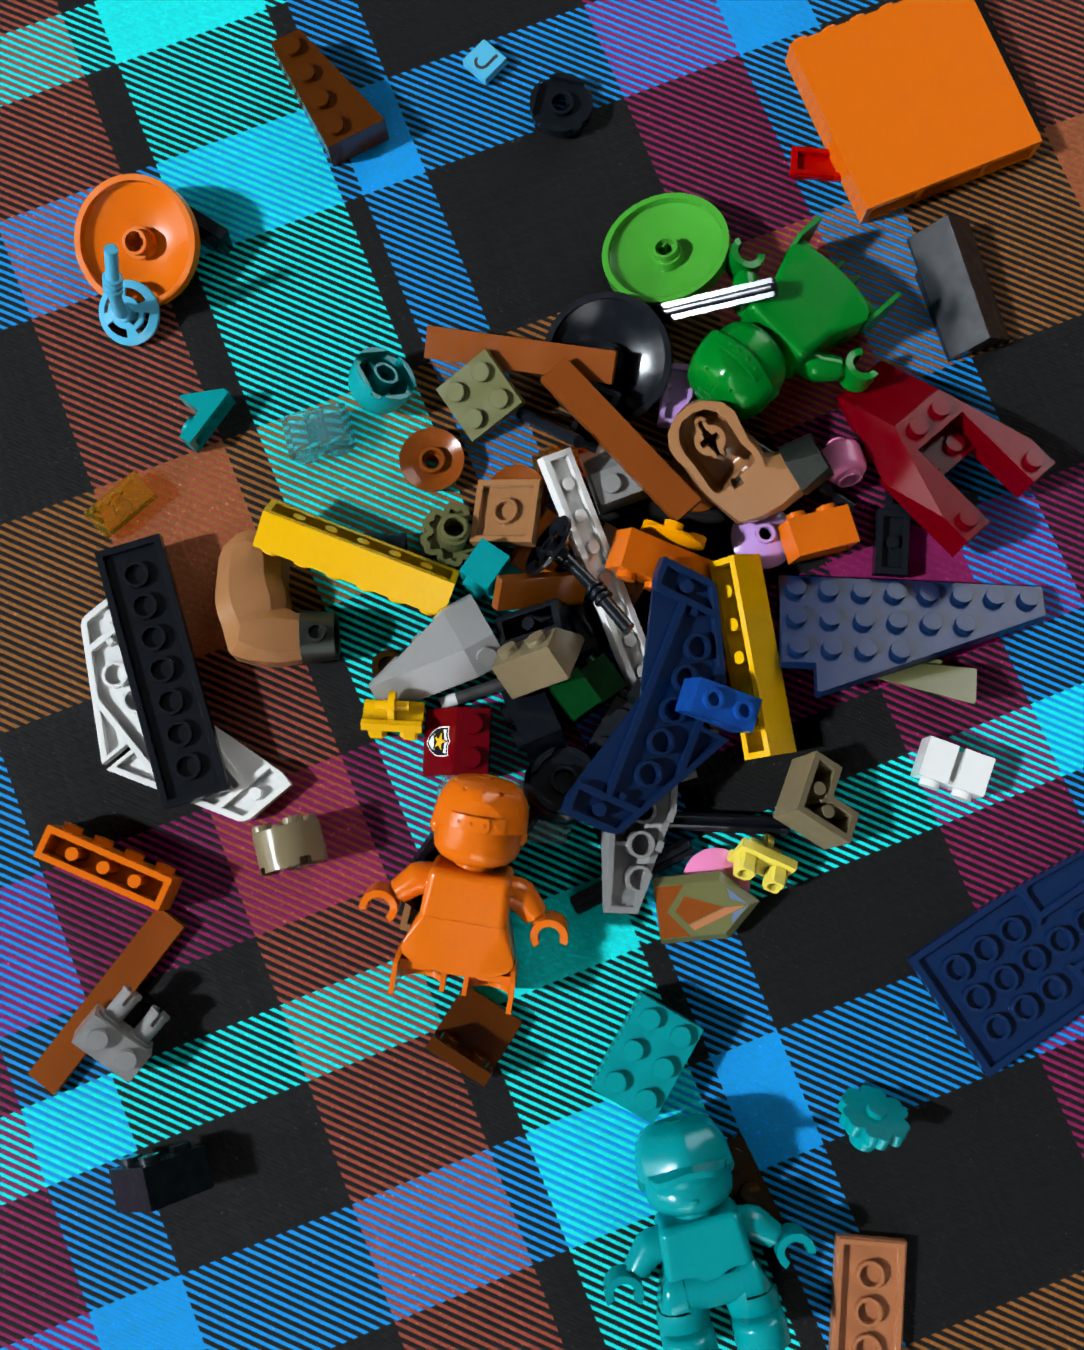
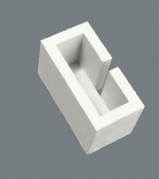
(945, 766)

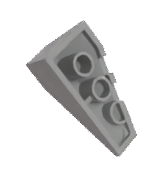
(444, 655)
(632, 855)

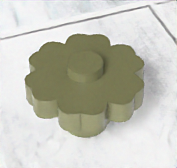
(448, 535)

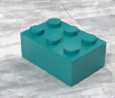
(646, 1057)

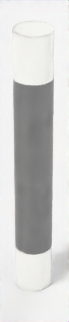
(471, 693)

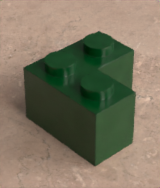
(587, 688)

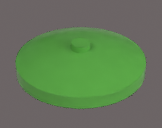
(666, 248)

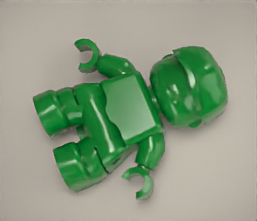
(788, 333)

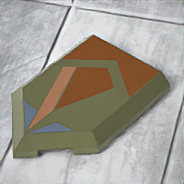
(700, 906)

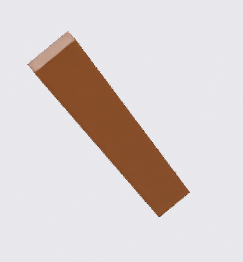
(519, 353)
(620, 440)
(130, 968)

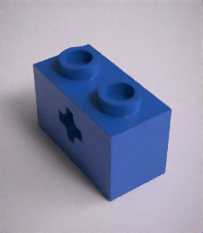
(718, 705)

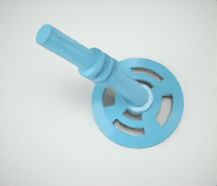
(124, 309)

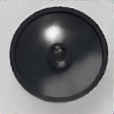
(634, 330)

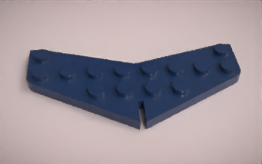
(653, 742)

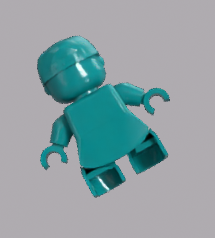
(703, 1241)

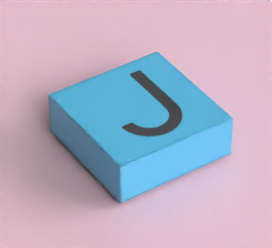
(484, 62)

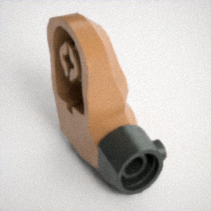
(735, 470)

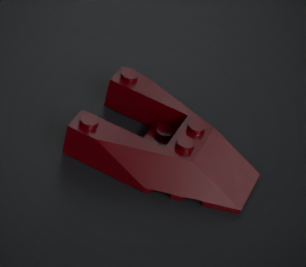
(921, 435)

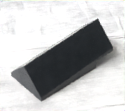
(957, 288)

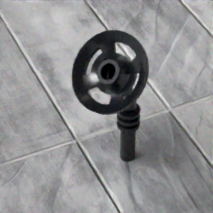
(556, 551)

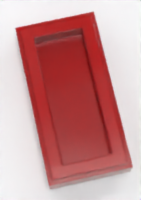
(812, 164)

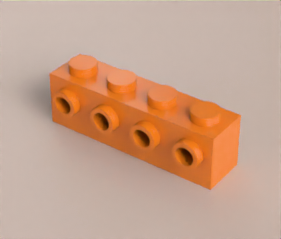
(109, 867)

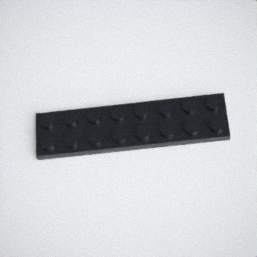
(162, 671)

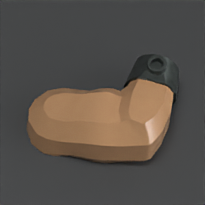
(258, 612)

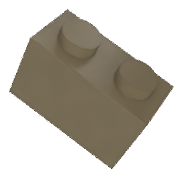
(537, 660)

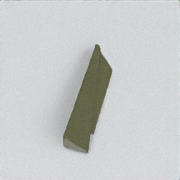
(939, 679)

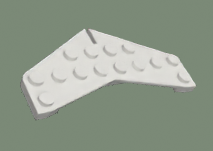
(252, 778)

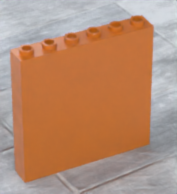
(911, 102)

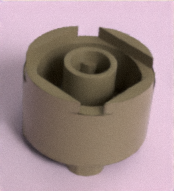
(289, 844)

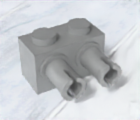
(115, 1042)

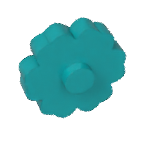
(872, 1119)

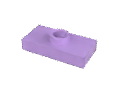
(675, 396)

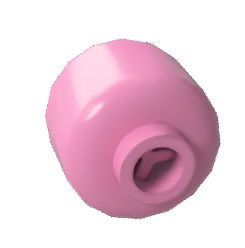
(846, 461)

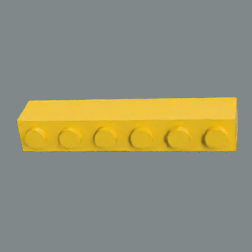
(355, 558)
(753, 652)

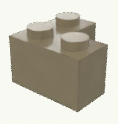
(809, 804)

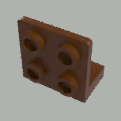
(474, 1035)

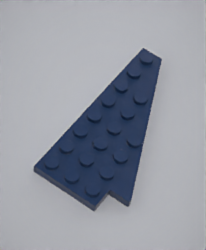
(877, 627)

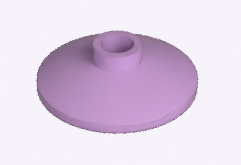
(746, 540)

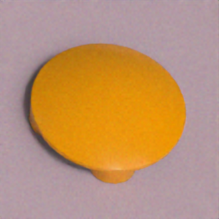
(673, 532)

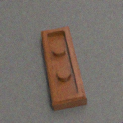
(525, 590)

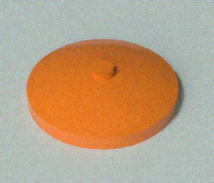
(148, 225)

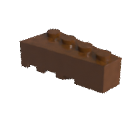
(332, 105)

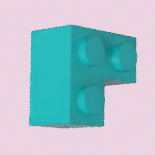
(481, 570)

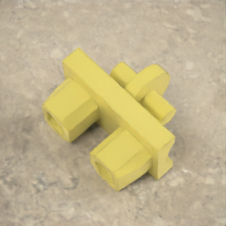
(764, 859)

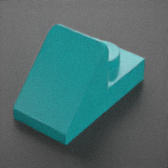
(210, 411)

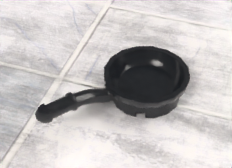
(549, 781)

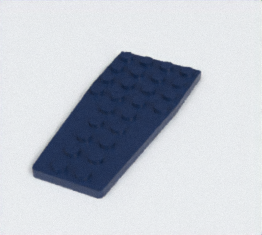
(1012, 966)

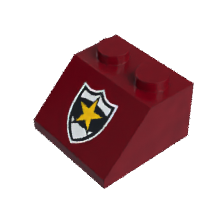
(457, 741)

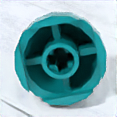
(380, 381)

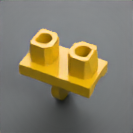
(393, 716)

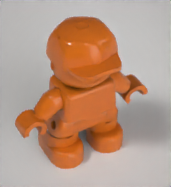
(469, 890)

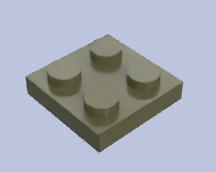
(480, 395)

